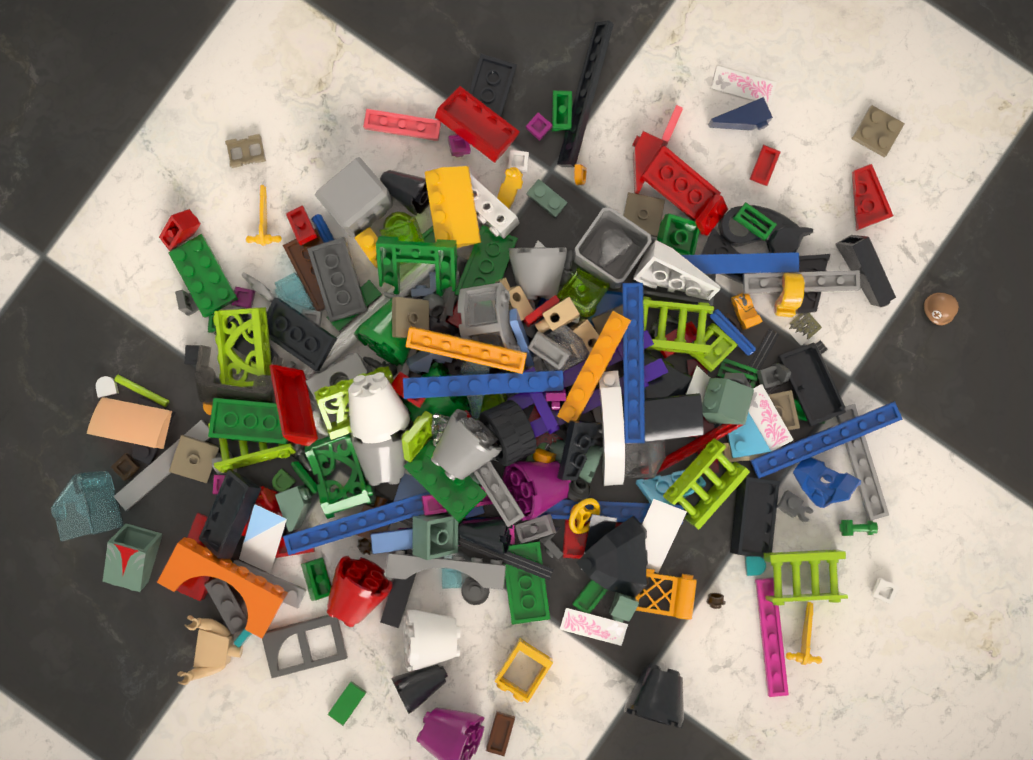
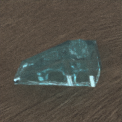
(475, 401)

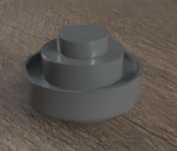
(579, 490)
(473, 592)

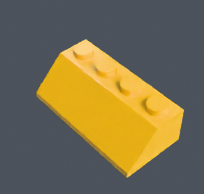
(453, 205)

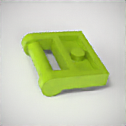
(718, 349)

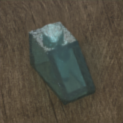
(293, 291)

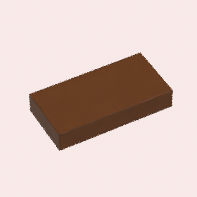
(500, 733)

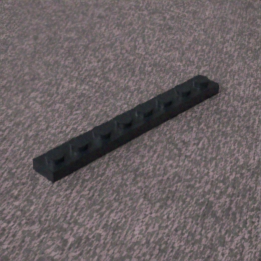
(585, 93)

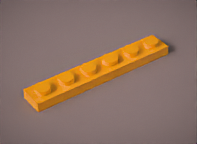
(466, 349)
(594, 367)

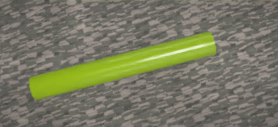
(141, 390)

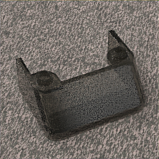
(208, 389)

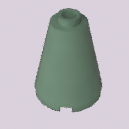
(591, 464)

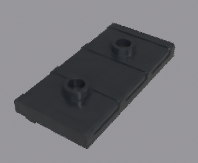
(813, 384)

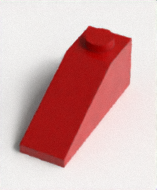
(645, 149)

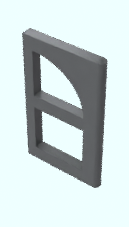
(276, 637)

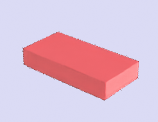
(671, 125)

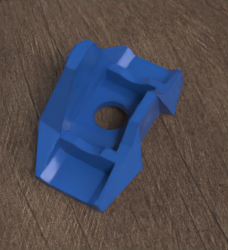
(823, 494)

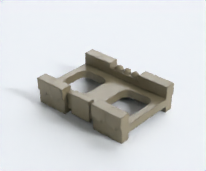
(244, 144)

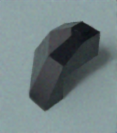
(670, 384)
(619, 559)

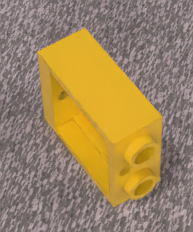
(518, 693)

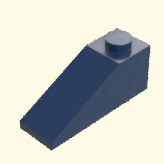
(747, 117)

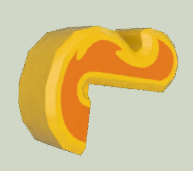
(791, 296)

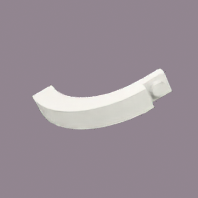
(613, 429)

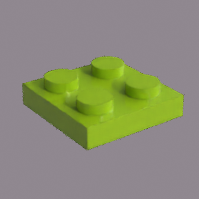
(416, 438)

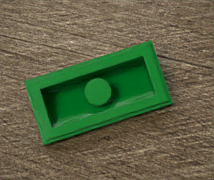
(561, 110)
(316, 579)

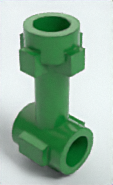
(847, 527)

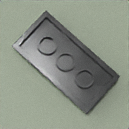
(337, 279)

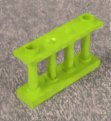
(679, 344)
(246, 459)
(717, 494)
(813, 558)

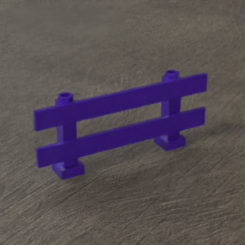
(549, 421)

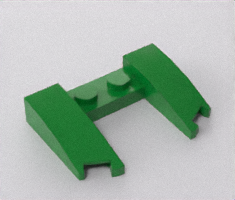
(392, 252)

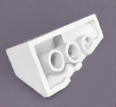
(668, 269)

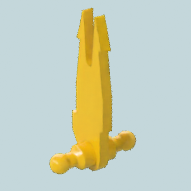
(510, 186)
(263, 238)
(805, 656)

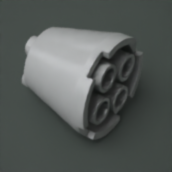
(538, 270)
(464, 446)
(381, 460)

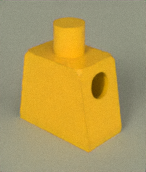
(367, 241)

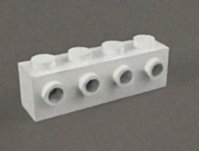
(492, 210)

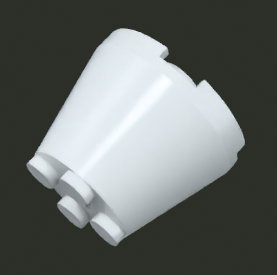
(375, 409)
(429, 639)

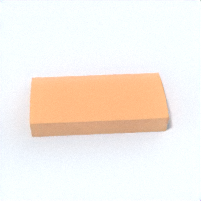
(130, 423)

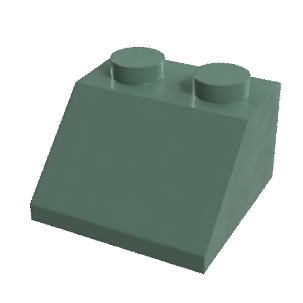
(726, 401)
(294, 505)
(434, 536)

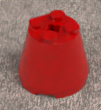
(356, 590)

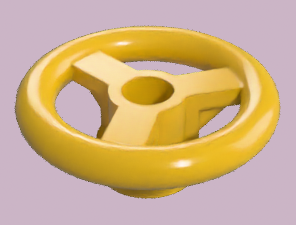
(582, 514)

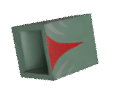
(131, 557)

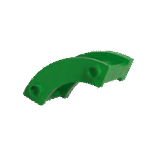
(330, 500)

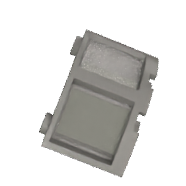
(486, 315)

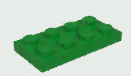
(487, 260)
(203, 275)
(245, 421)
(456, 495)
(526, 591)

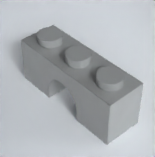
(349, 367)

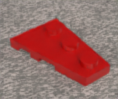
(869, 198)

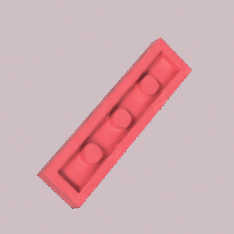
(402, 124)

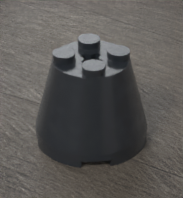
(658, 696)

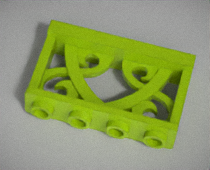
(226, 355)
(342, 424)

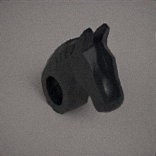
(783, 239)

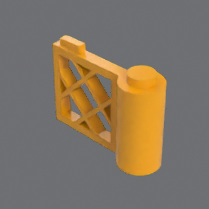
(682, 595)

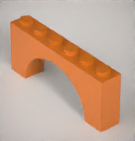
(194, 560)

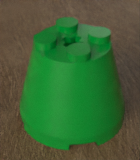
(378, 335)
(440, 405)

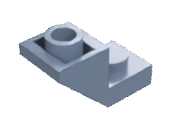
(422, 290)
(422, 361)

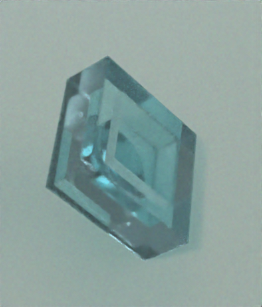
(451, 578)

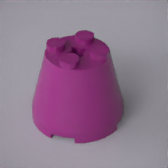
(535, 486)
(451, 734)

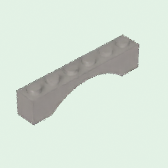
(485, 573)

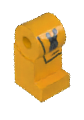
(745, 311)

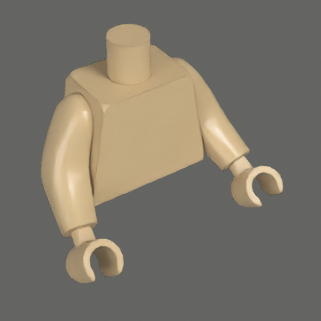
(212, 649)

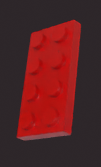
(679, 183)

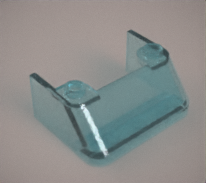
(87, 506)

